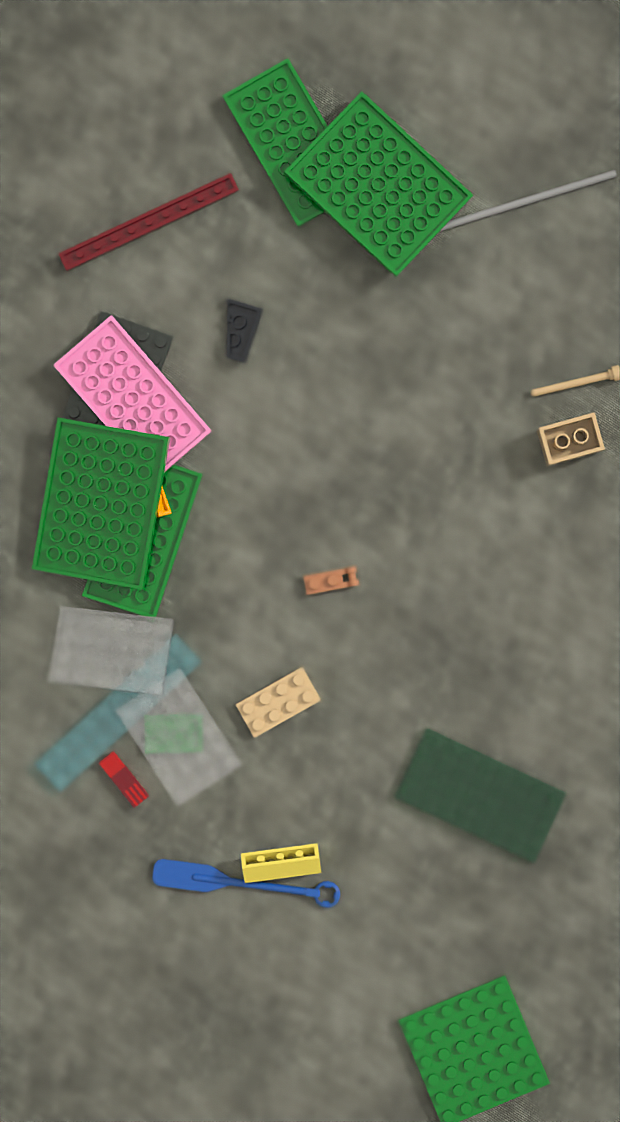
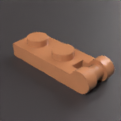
(330, 580)

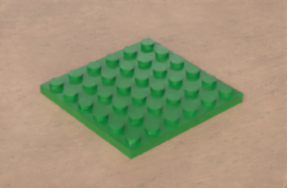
(474, 1051)

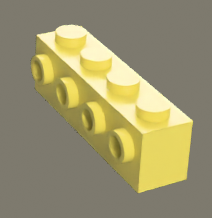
(281, 863)

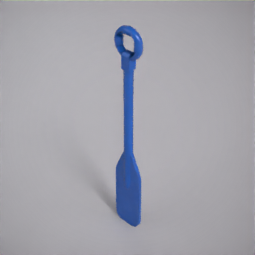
(207, 878)

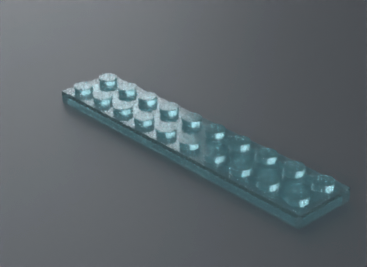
(102, 727)

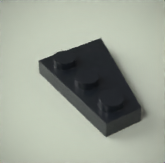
(241, 329)

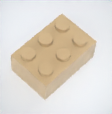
(570, 439)

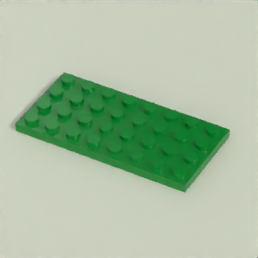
(279, 126)
(180, 490)

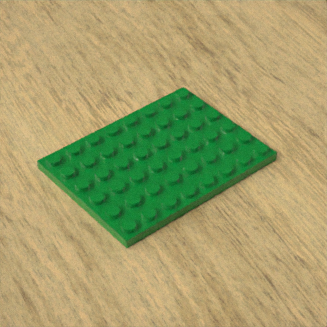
(378, 184)
(100, 503)

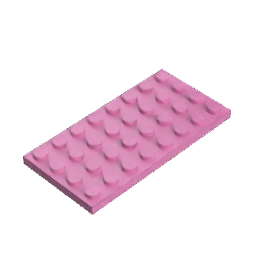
(130, 390)

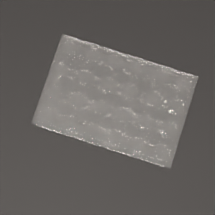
(111, 651)
(179, 738)

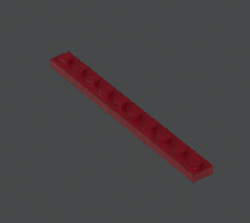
(148, 222)

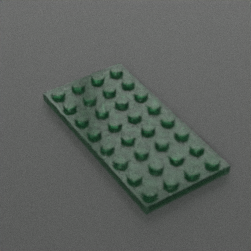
(480, 795)

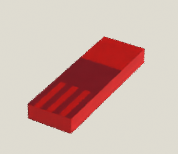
(124, 779)

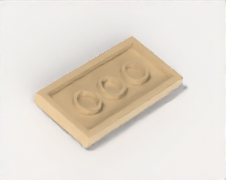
(278, 702)

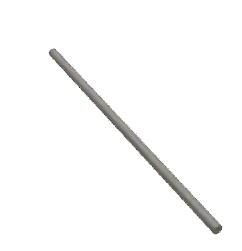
(530, 199)

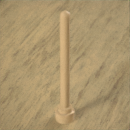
(611, 374)

